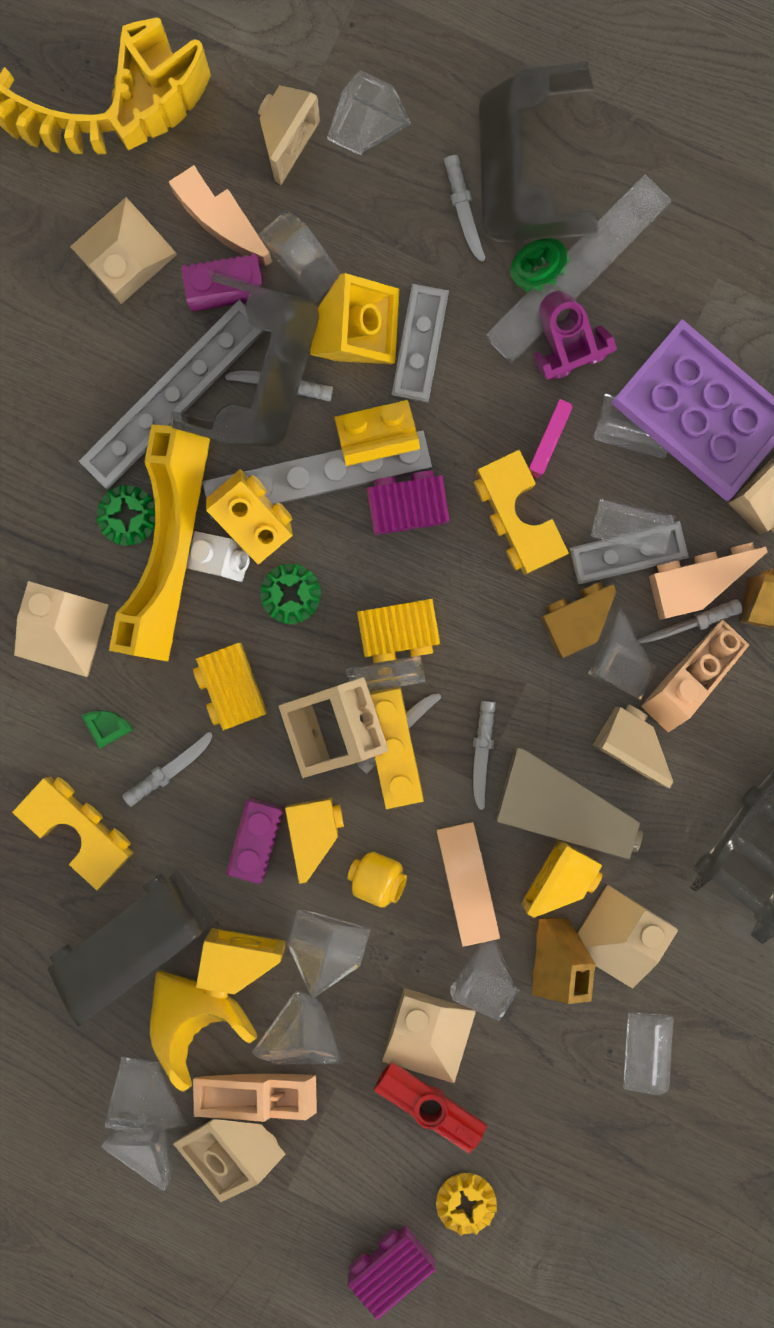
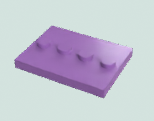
(701, 410)

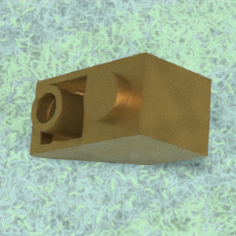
(759, 600)
(579, 623)
(562, 963)

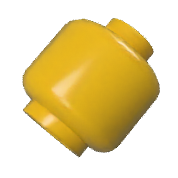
(377, 879)

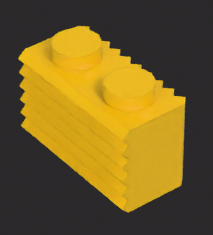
(398, 629)
(230, 687)

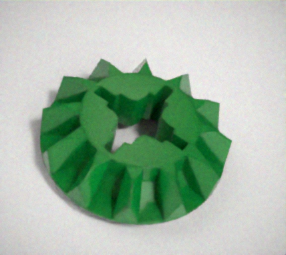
(536, 254)
(140, 526)
(290, 612)

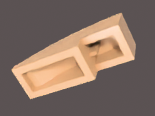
(218, 215)
(468, 884)
(255, 1096)

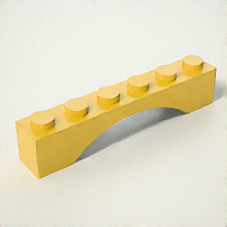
(176, 472)

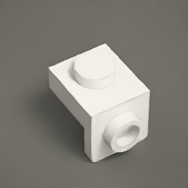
(217, 556)

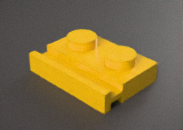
(377, 432)

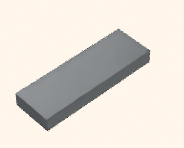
(420, 343)
(609, 559)

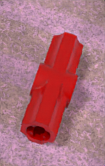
(449, 1121)

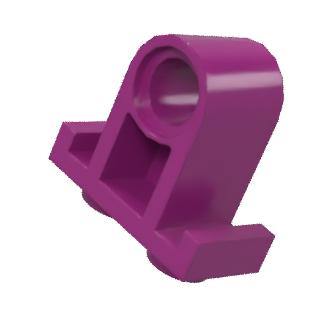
(569, 339)

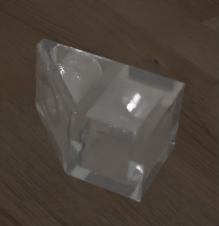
(300, 255)

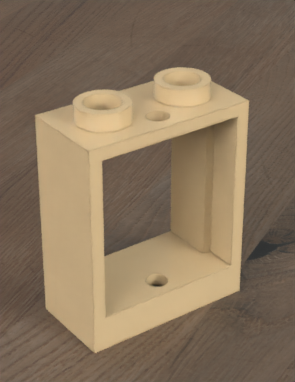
(348, 702)

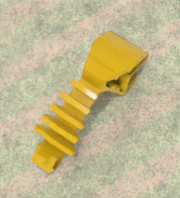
(148, 95)

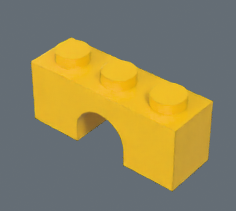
(501, 485)
(398, 766)
(101, 849)

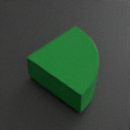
(106, 726)

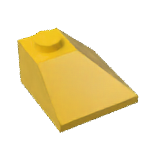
(357, 322)
(562, 880)
(235, 960)

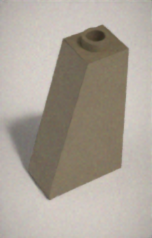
(555, 806)

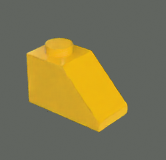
(312, 833)

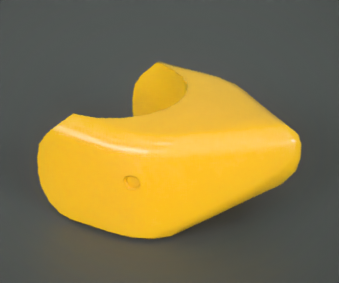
(179, 1014)

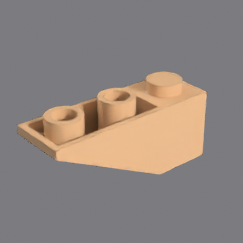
(693, 587)
(695, 677)

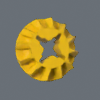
(475, 1189)

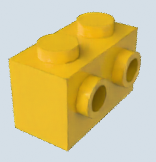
(250, 516)

